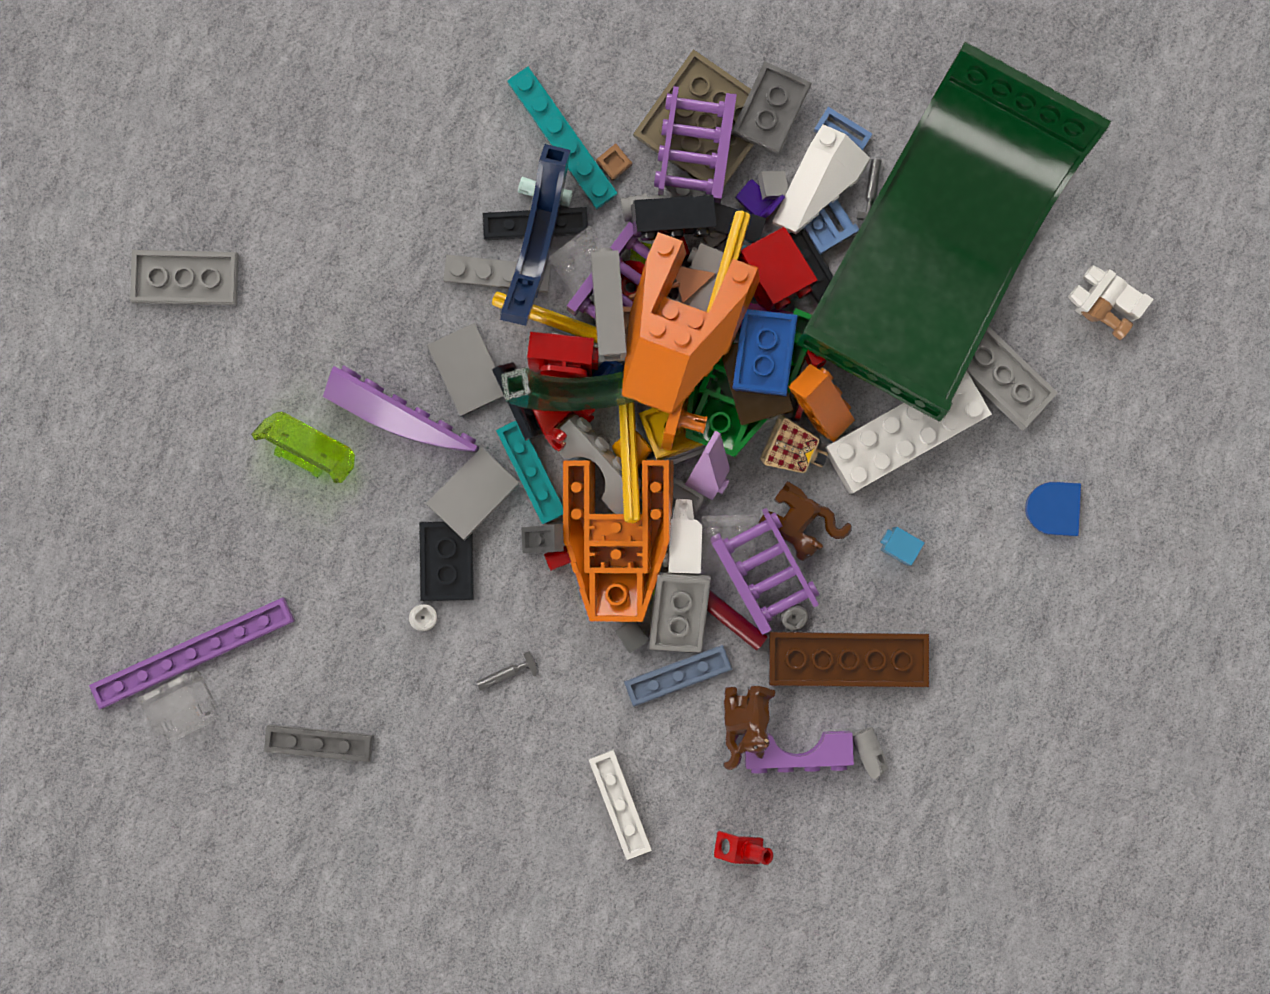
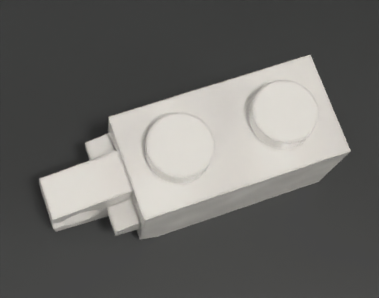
(685, 540)

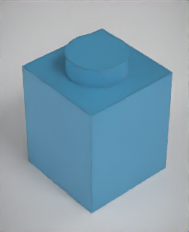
(901, 545)

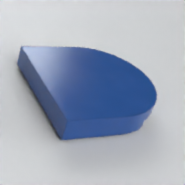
(1055, 508)

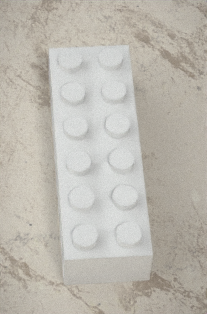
(901, 437)

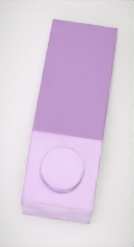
(711, 469)

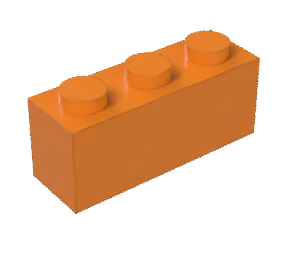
(822, 402)

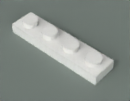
(620, 804)

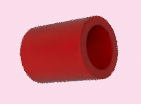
(557, 559)

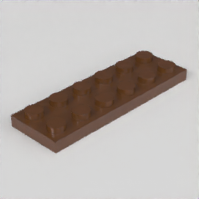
(848, 659)

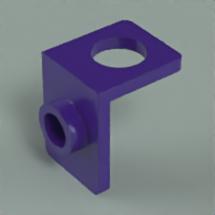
(751, 199)

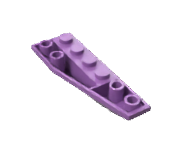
(391, 414)

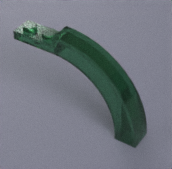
(551, 393)

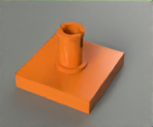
(681, 419)

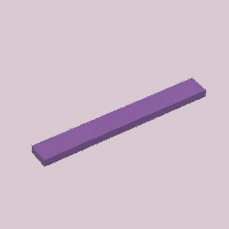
(191, 653)

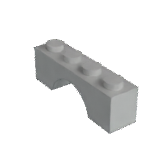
(585, 443)

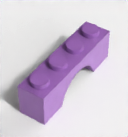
(832, 750)

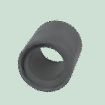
(632, 636)

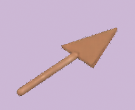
(688, 282)

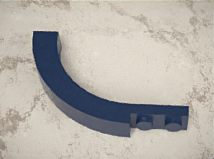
(538, 235)

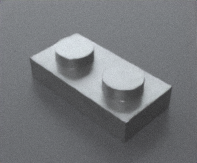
(542, 538)

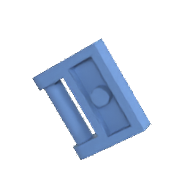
(824, 233)

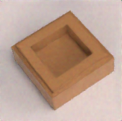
(614, 162)

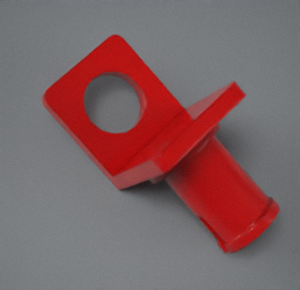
(743, 849)

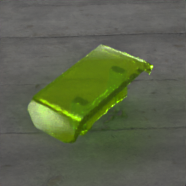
(306, 446)

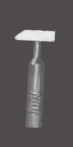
(871, 187)
(507, 672)

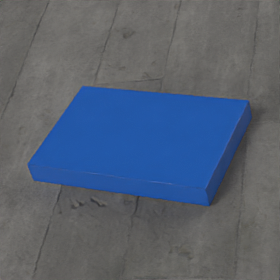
(765, 352)

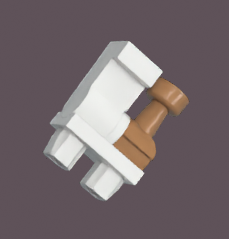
(1106, 293)

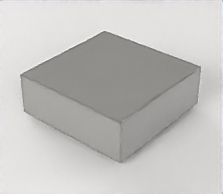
(772, 184)

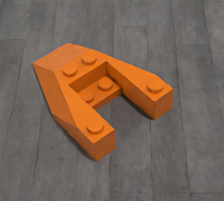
(675, 343)
(615, 558)

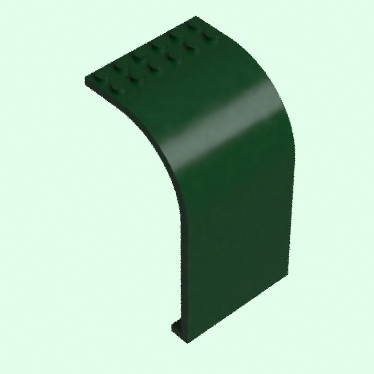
(950, 230)

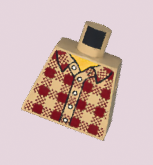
(792, 447)

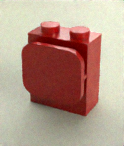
(780, 269)
(562, 355)

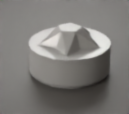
(794, 617)

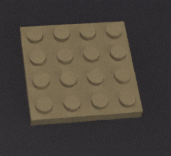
(699, 81)

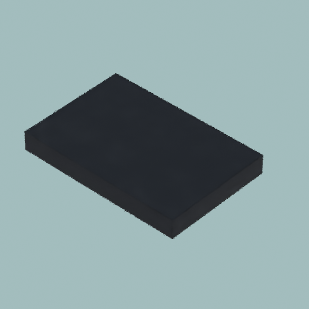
(445, 563)

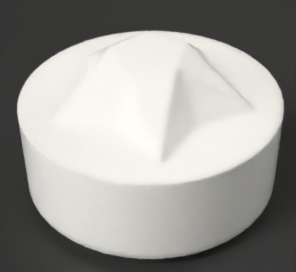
(423, 617)

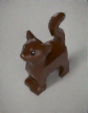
(799, 516)
(746, 716)

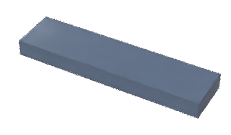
(678, 675)

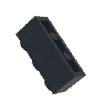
(673, 217)

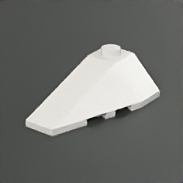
(824, 173)

